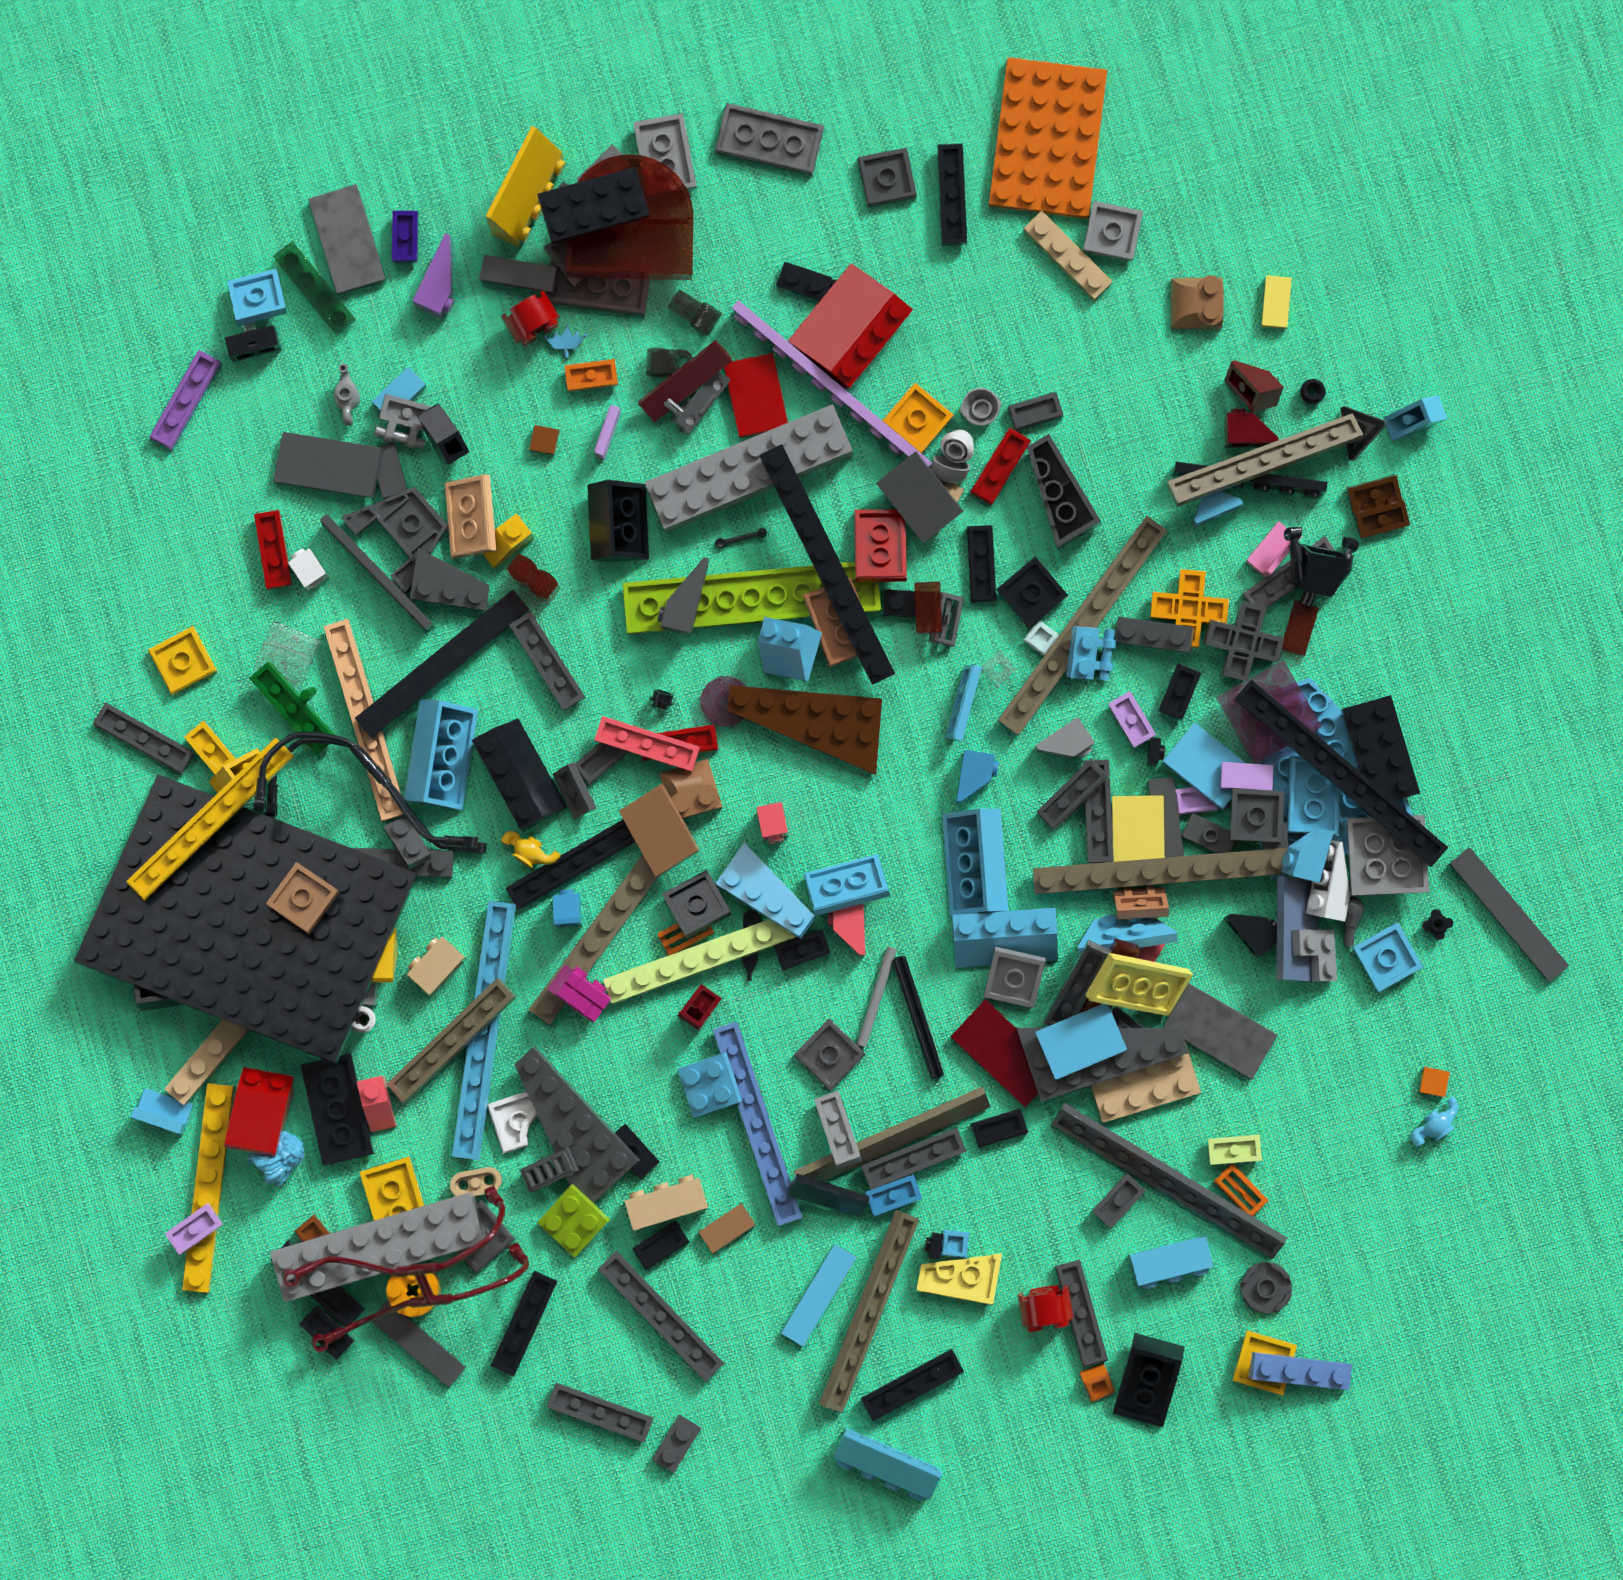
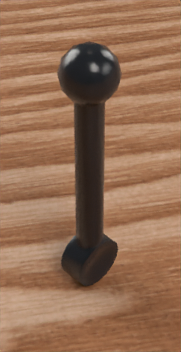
(720, 542)

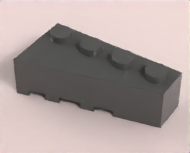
(1063, 498)

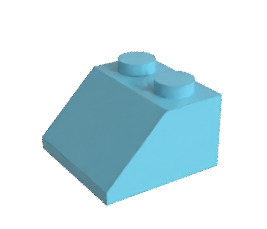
(788, 648)

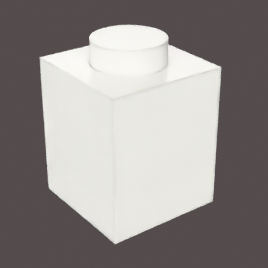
(307, 568)

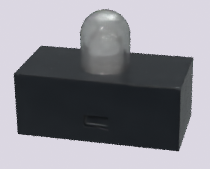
(252, 342)

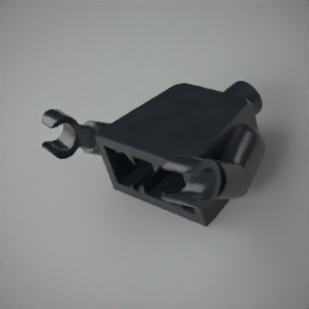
(1317, 568)

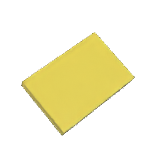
(1138, 827)

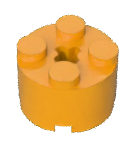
(398, 1291)

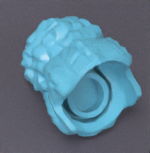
(278, 1168)

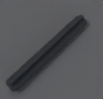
(918, 1017)

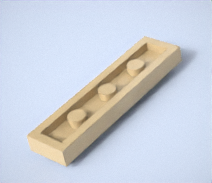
(1067, 255)
(205, 1061)

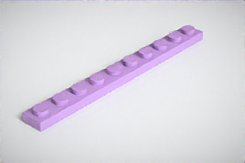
(822, 380)

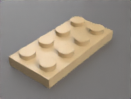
(1146, 1088)

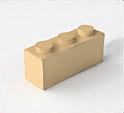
(665, 1202)

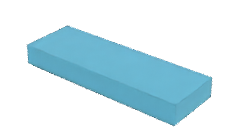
(963, 702)

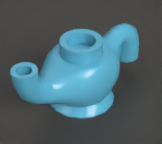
(1436, 1124)

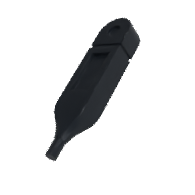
(750, 918)

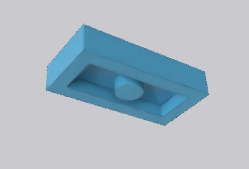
(893, 1195)

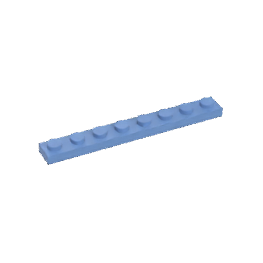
(758, 1125)

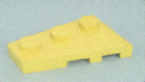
(963, 1279)

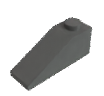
(683, 604)

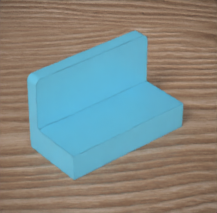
(162, 1111)

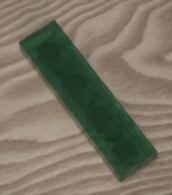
(314, 288)

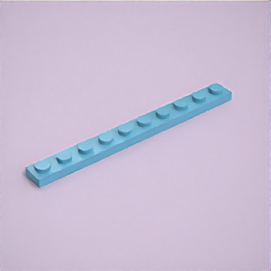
(482, 1048)

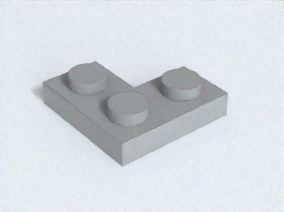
(1321, 948)

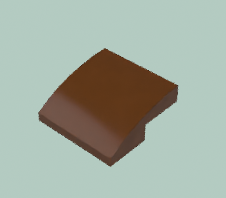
(1377, 506)

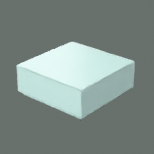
(1041, 638)

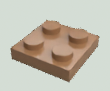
(302, 898)

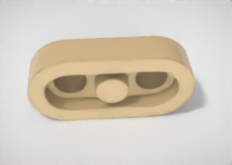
(476, 1181)

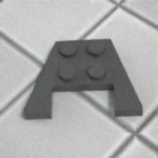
(410, 523)

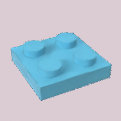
(257, 297)
(1387, 957)
(709, 1084)

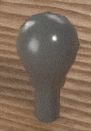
(1353, 916)

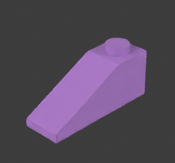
(436, 288)

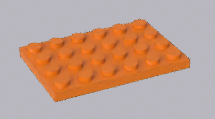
(1048, 138)

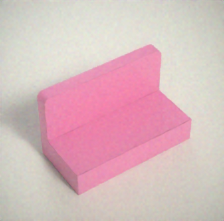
(1270, 551)

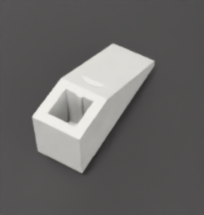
(1332, 894)

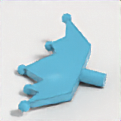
(566, 341)

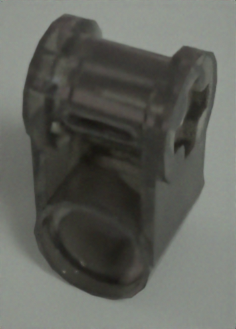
(664, 362)

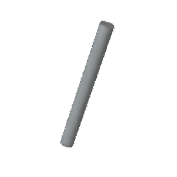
(876, 996)

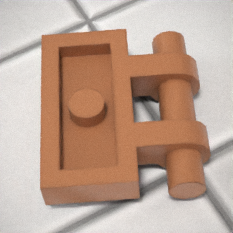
(1141, 903)

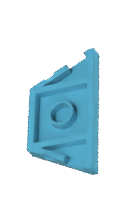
(1138, 931)

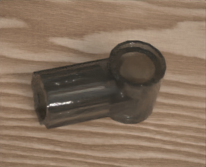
(701, 316)

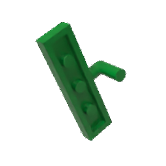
(290, 703)

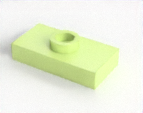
(1234, 1149)

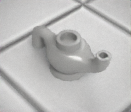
(346, 395)

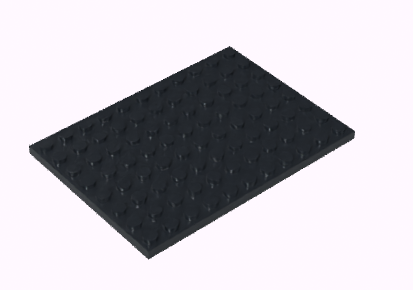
(220, 946)

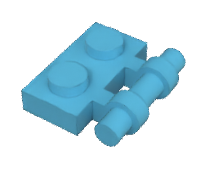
(1084, 650)

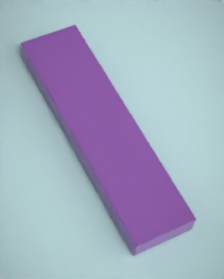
(185, 400)

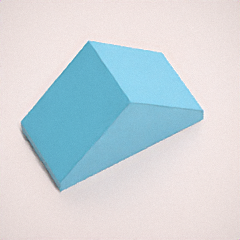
(1215, 506)

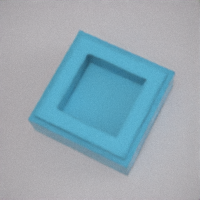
(955, 1244)

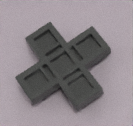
(1243, 641)

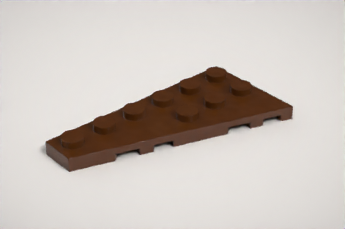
(826, 722)

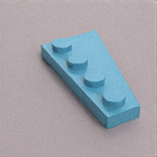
(761, 890)

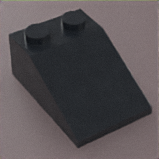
(1149, 1379)

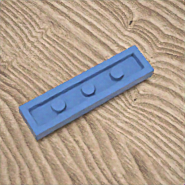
(1300, 1371)

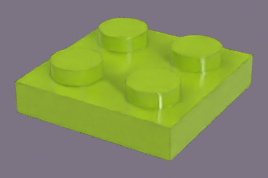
(573, 1220)

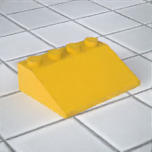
(517, 198)

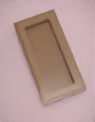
(727, 1228)

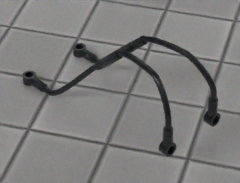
(270, 807)

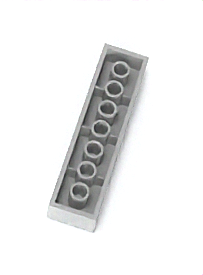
(739, 473)
(383, 1242)

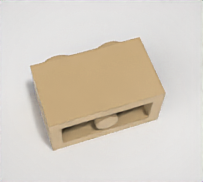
(436, 965)

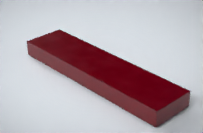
(685, 380)

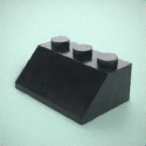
(618, 521)

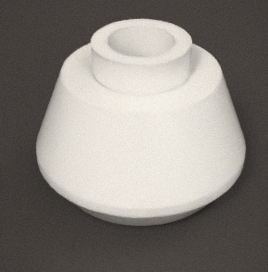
(957, 446)

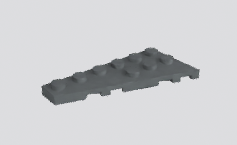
(1143, 1046)
(574, 1124)

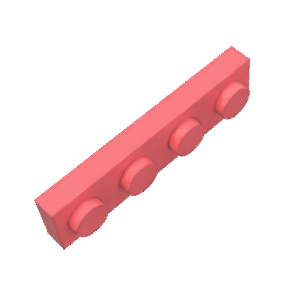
(647, 743)

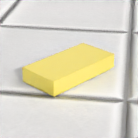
(1276, 302)

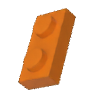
(591, 375)

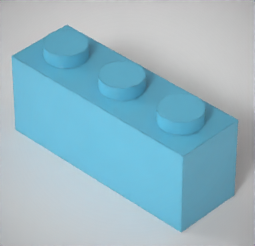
(1171, 1262)

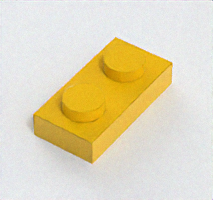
(209, 747)

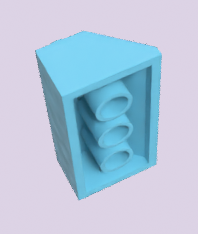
(441, 754)
(975, 861)
(1019, 931)
(887, 1464)

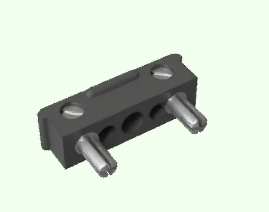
(697, 403)

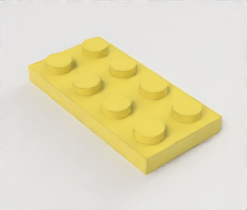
(1139, 984)

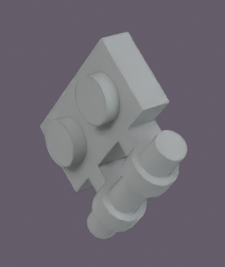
(401, 412)

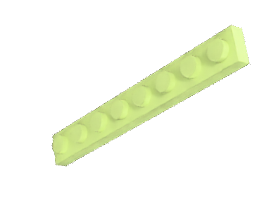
(695, 960)

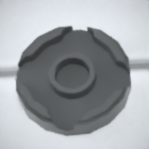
(1266, 1287)

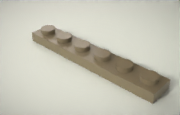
(451, 1040)

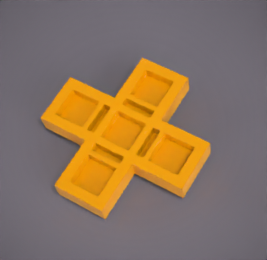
(1189, 604)

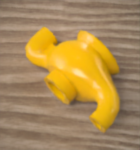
(528, 851)

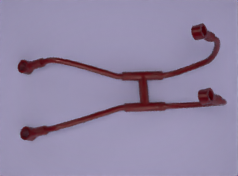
(418, 1272)

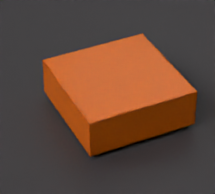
(1434, 1081)

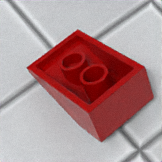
(259, 1111)

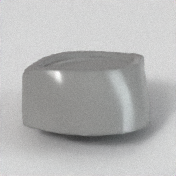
(980, 406)
(948, 470)

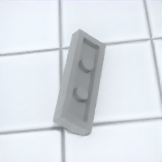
(838, 1130)

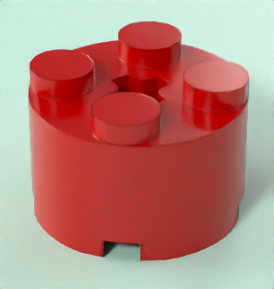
(531, 318)
(1045, 1307)

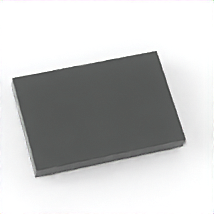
(920, 497)

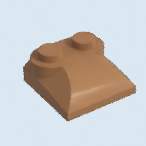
(1197, 303)
(692, 791)

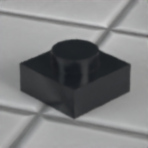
(1155, 751)
(933, 1245)

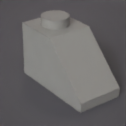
(1068, 741)

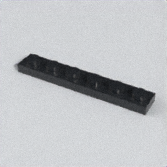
(1286, 485)

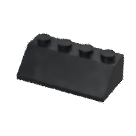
(519, 774)

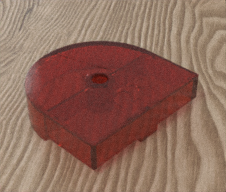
(648, 247)

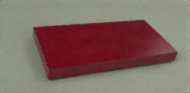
(998, 1049)

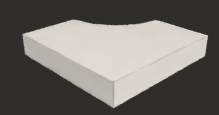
(512, 1120)

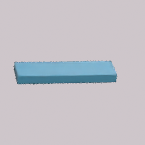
(818, 1295)

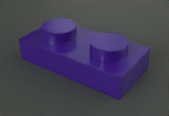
(405, 236)

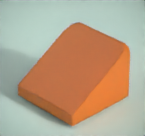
(1097, 1382)

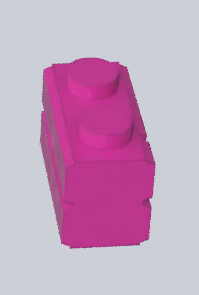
(579, 993)

